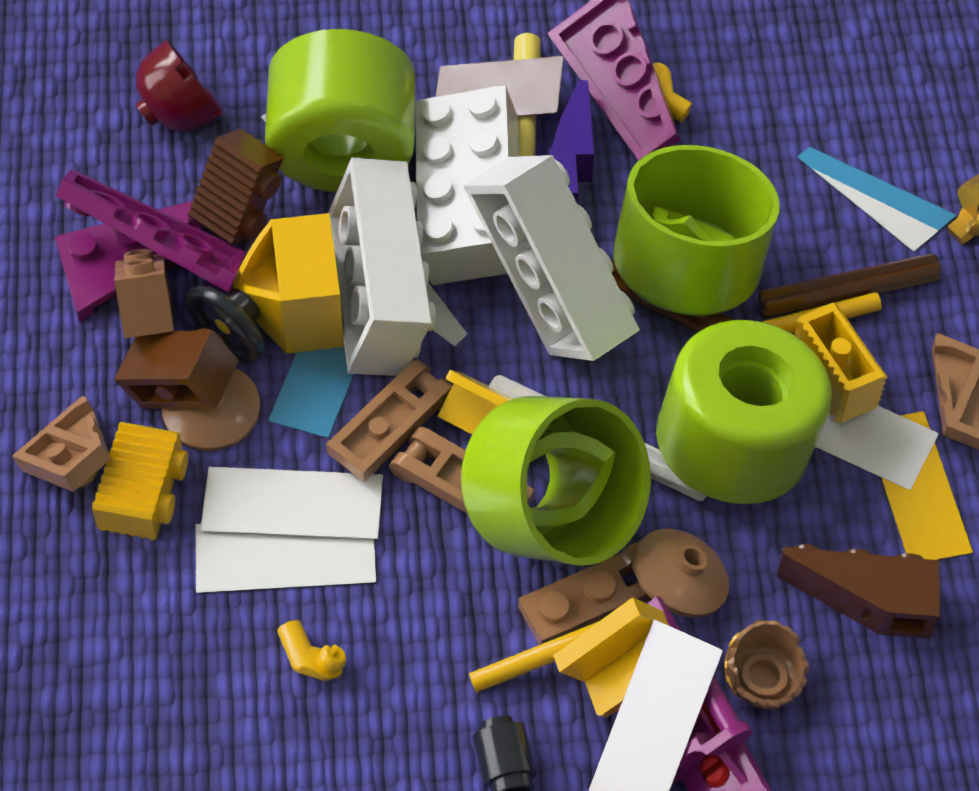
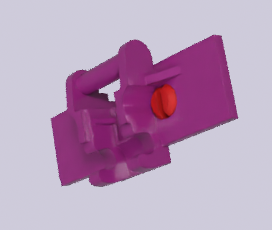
(716, 749)

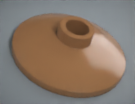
(221, 426)
(681, 572)

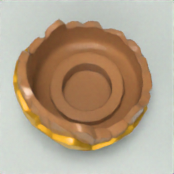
(766, 665)

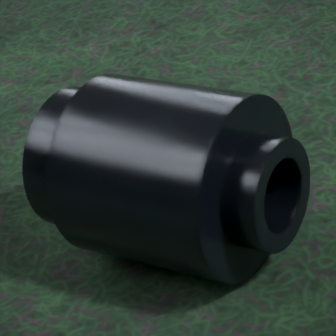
(504, 755)

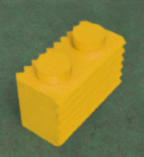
(851, 367)
(139, 481)

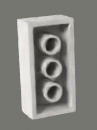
(454, 144)
(552, 256)
(380, 267)

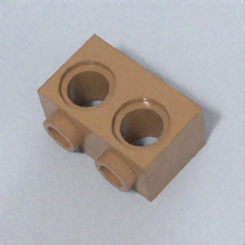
(143, 294)

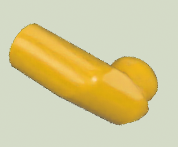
(678, 105)
(308, 660)

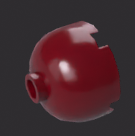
(173, 92)

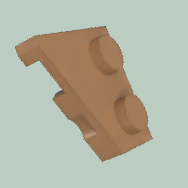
(67, 449)

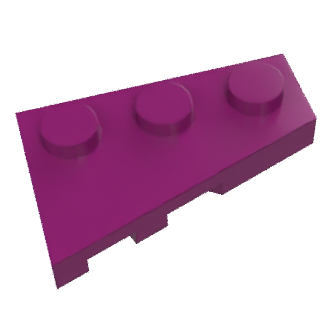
(91, 257)

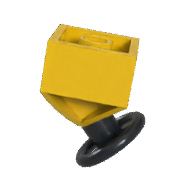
(284, 287)

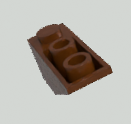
(878, 591)

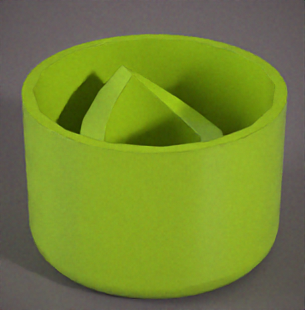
(336, 101)
(695, 229)
(743, 411)
(594, 486)

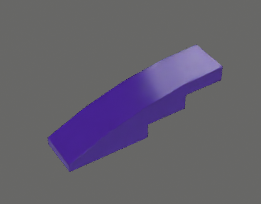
(574, 138)

